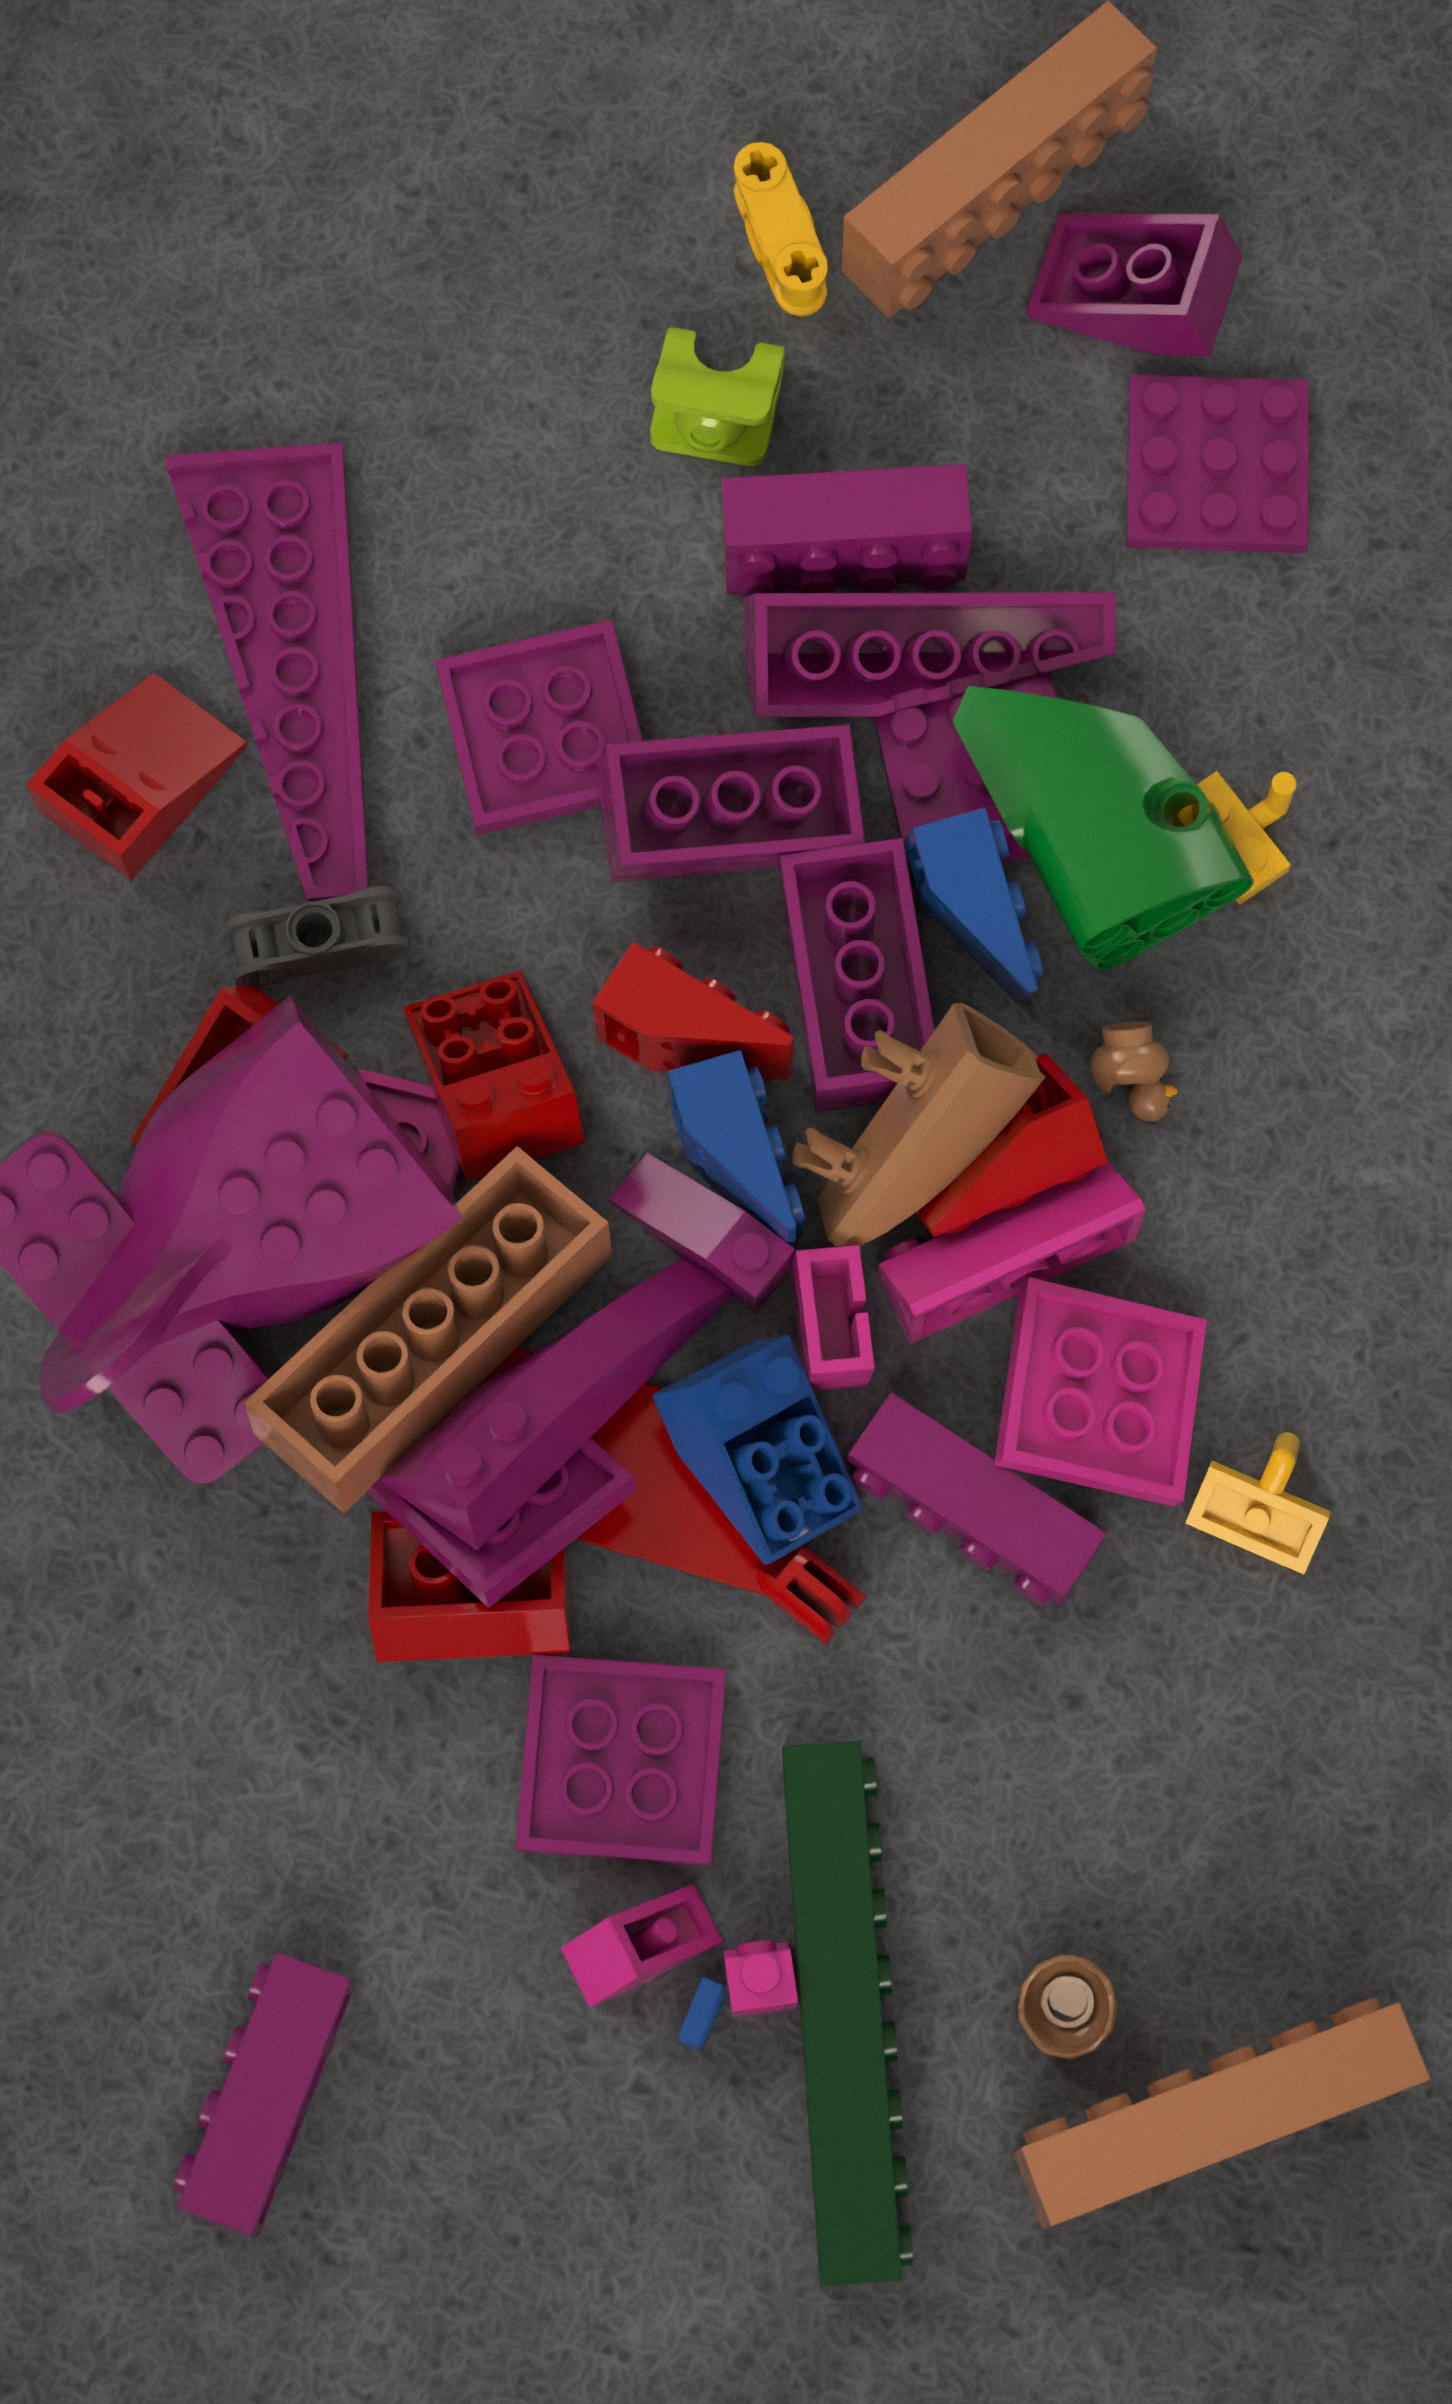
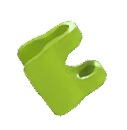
(711, 410)

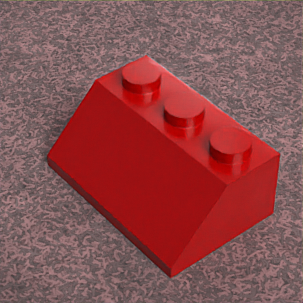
(429, 1614)

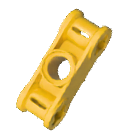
(780, 229)

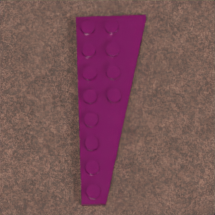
(280, 586)

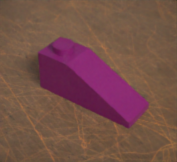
(705, 1230)

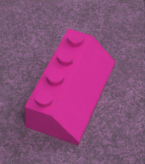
(984, 1264)

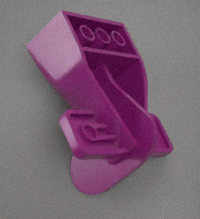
(243, 1208)

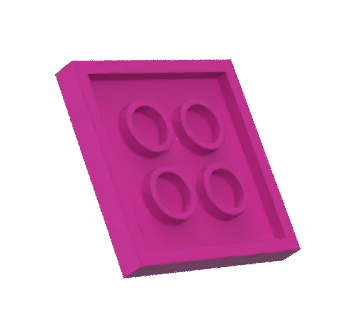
(1101, 1392)

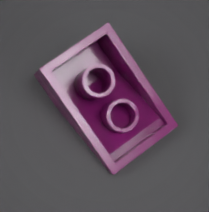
(1138, 280)

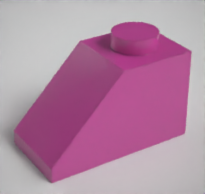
(640, 1944)

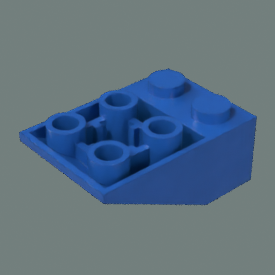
(965, 889)
(725, 1140)
(760, 1446)

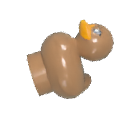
(1134, 1057)

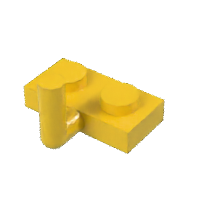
(1246, 826)
(1260, 1512)

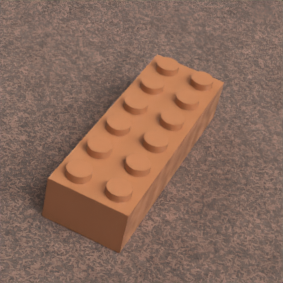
(999, 161)
(429, 1330)
(1219, 2115)

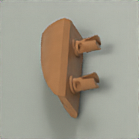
(928, 1129)

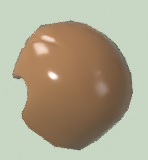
(1077, 1990)

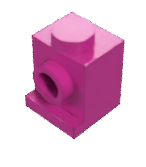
(760, 1978)

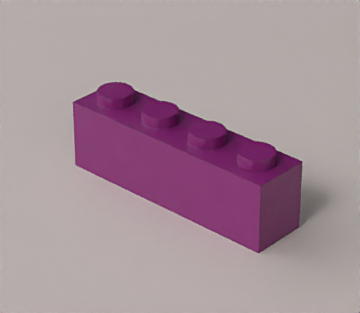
(978, 1503)
(264, 2095)

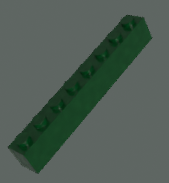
(842, 2014)

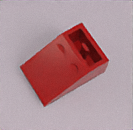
(134, 773)
(674, 1020)
(494, 1073)
(1042, 1146)

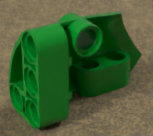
(1098, 818)

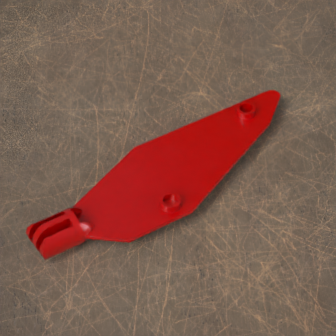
(683, 1528)

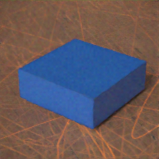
(702, 2014)

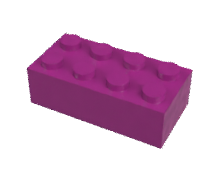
(846, 530)
(726, 801)
(854, 964)

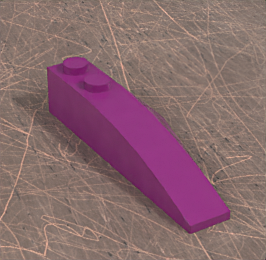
(909, 648)
(545, 1407)

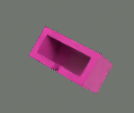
(826, 1296)

